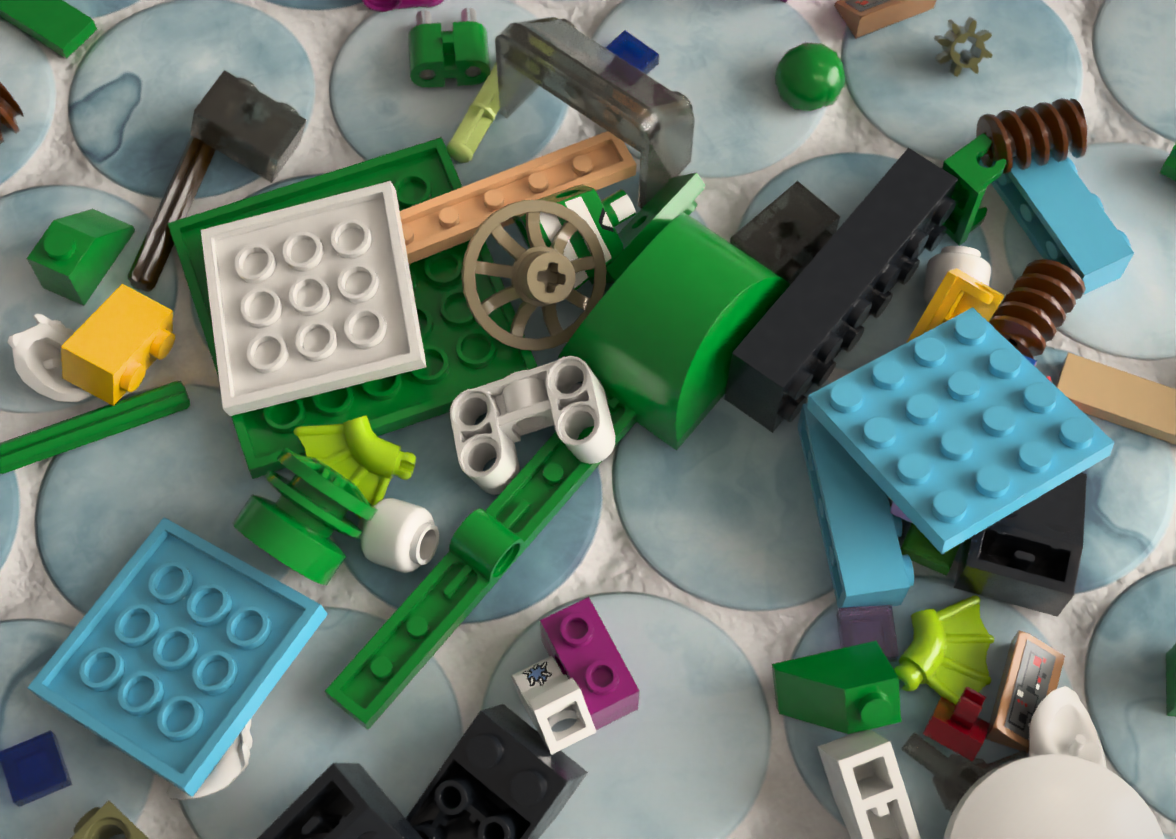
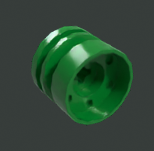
(305, 516)

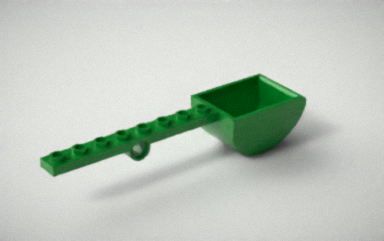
(664, 361)

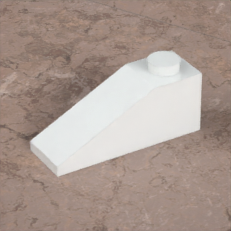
(868, 787)

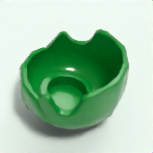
(810, 76)

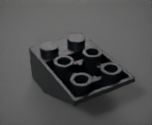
(1030, 553)
(496, 783)
(341, 806)

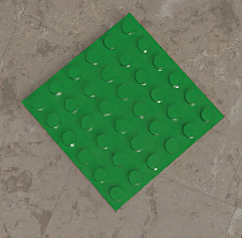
(454, 344)

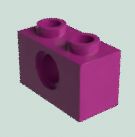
(590, 657)

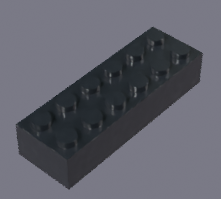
(840, 290)

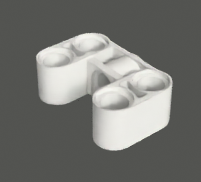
(526, 404)

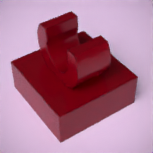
(959, 724)

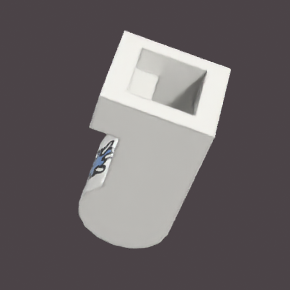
(551, 698)

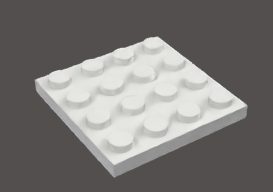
(311, 299)

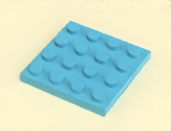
(958, 428)
(178, 654)

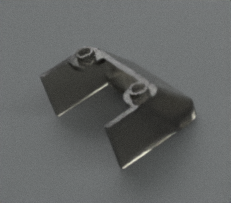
(600, 87)

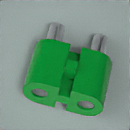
(448, 54)

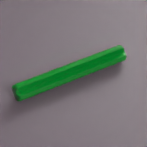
(92, 426)

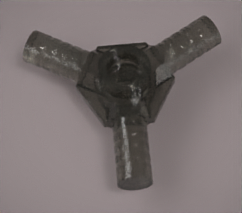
(952, 774)

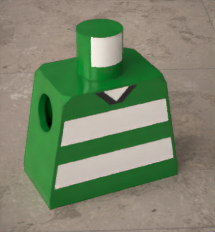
(600, 216)

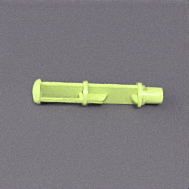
(476, 121)

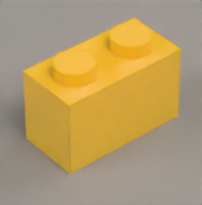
(118, 345)

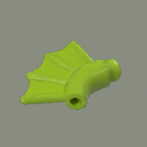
(358, 455)
(947, 650)

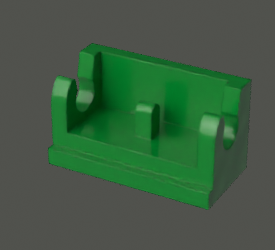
(970, 187)

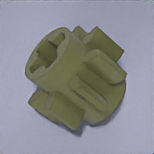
(966, 58)

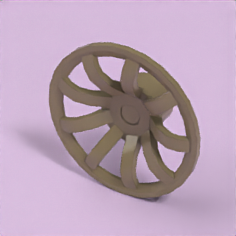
(538, 275)

